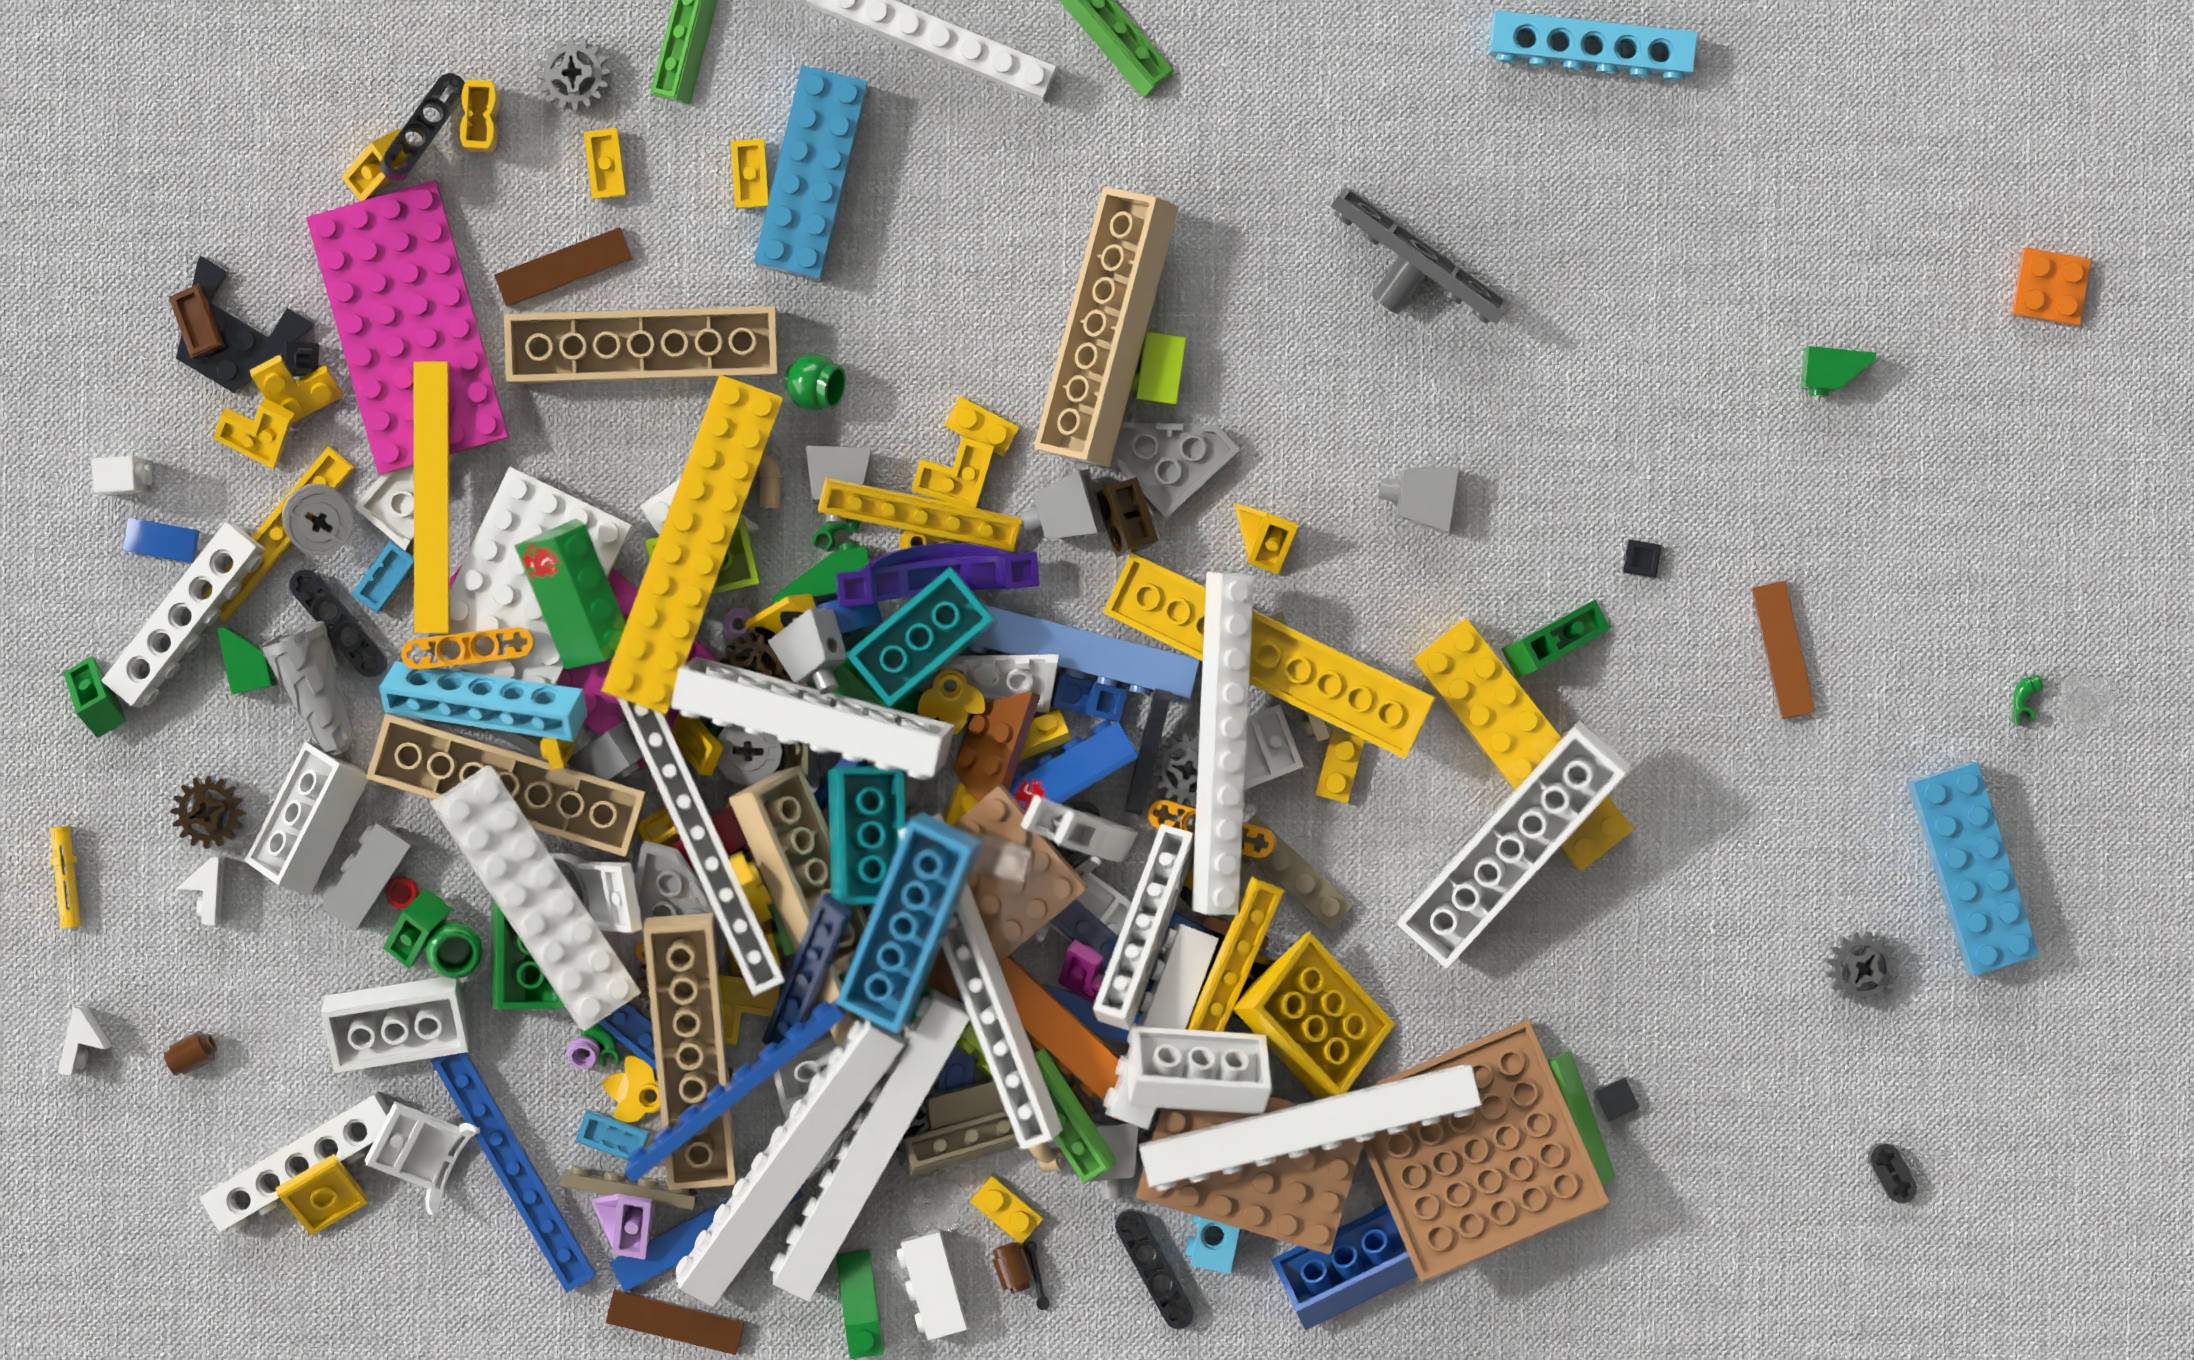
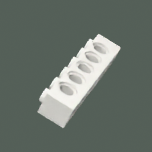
(125, 675)
(1145, 927)
(221, 1201)

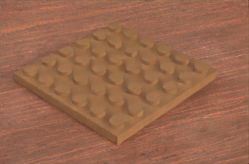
(1488, 1175)

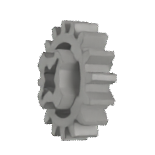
(558, 74)

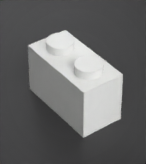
(120, 475)

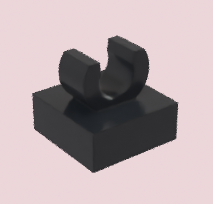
(300, 357)

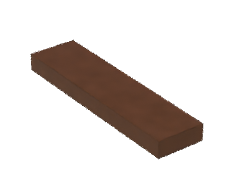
(563, 267)
(675, 1321)

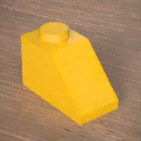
(365, 174)

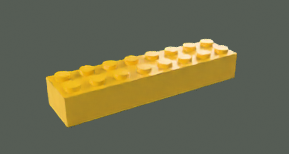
(1508, 727)

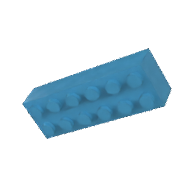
(811, 173)
(1972, 868)
(909, 922)

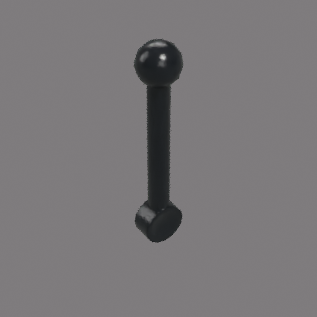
(1042, 1301)

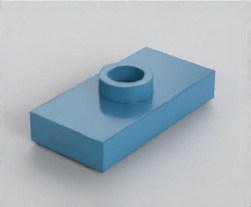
(384, 577)
(610, 1135)

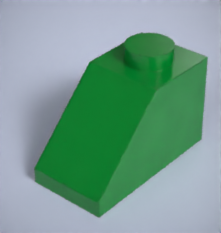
(1831, 368)
(244, 663)
(93, 699)
(415, 927)

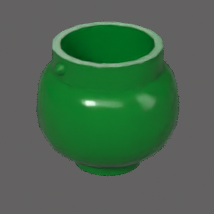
(815, 382)
(454, 950)

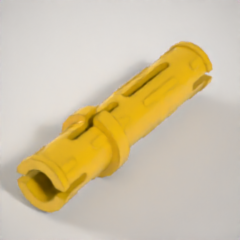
(62, 836)

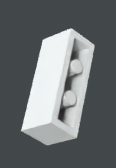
(932, 1285)

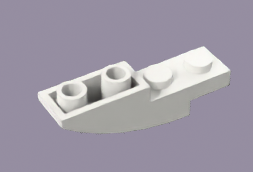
(1079, 830)

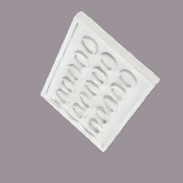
(492, 584)

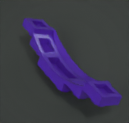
(914, 568)

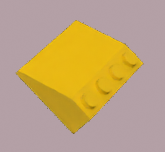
(1315, 1018)

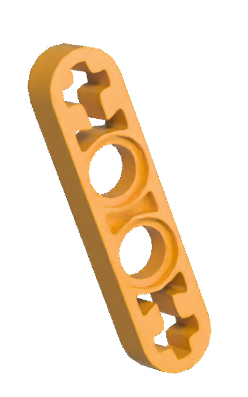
(468, 648)
(1254, 830)

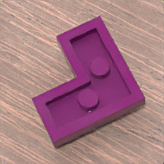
(1081, 971)

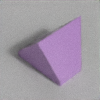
(626, 1223)

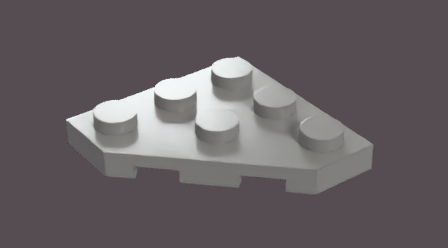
(1171, 459)
(670, 888)

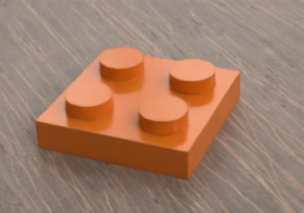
(2051, 286)

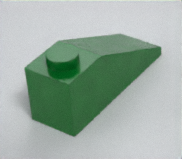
(821, 577)
(1555, 639)
(860, 1304)

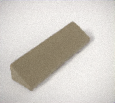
(963, 1103)
(959, 1143)

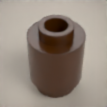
(190, 1053)
(1012, 1267)

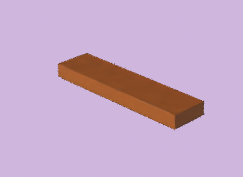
(1783, 649)

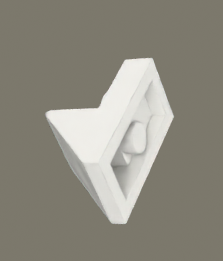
(210, 881)
(81, 1031)

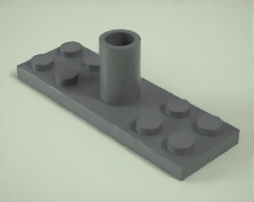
(1415, 262)

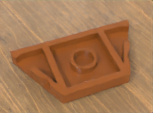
(995, 743)

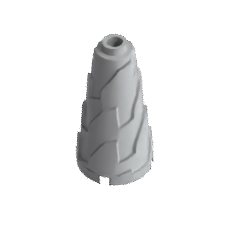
(307, 670)

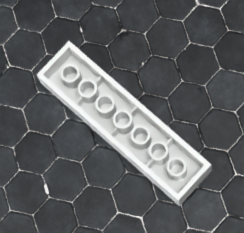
(806, 716)
(1513, 844)
(535, 897)

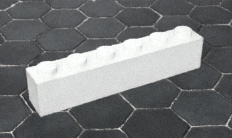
(1166, 1006)

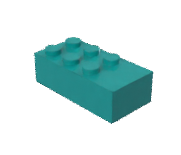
(921, 638)
(864, 829)

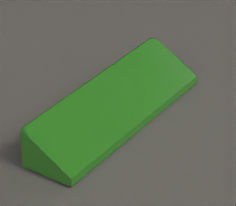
(1121, 42)
(683, 49)
(1578, 1104)
(1079, 1138)

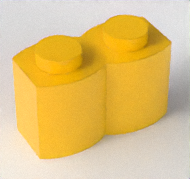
(478, 125)

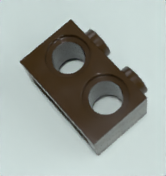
(1127, 517)

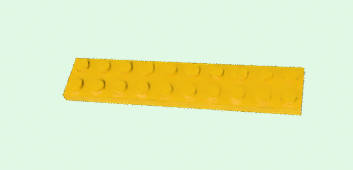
(692, 544)
(1280, 659)

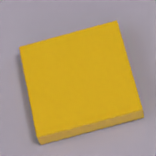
(322, 1195)

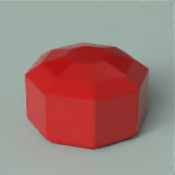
(401, 892)

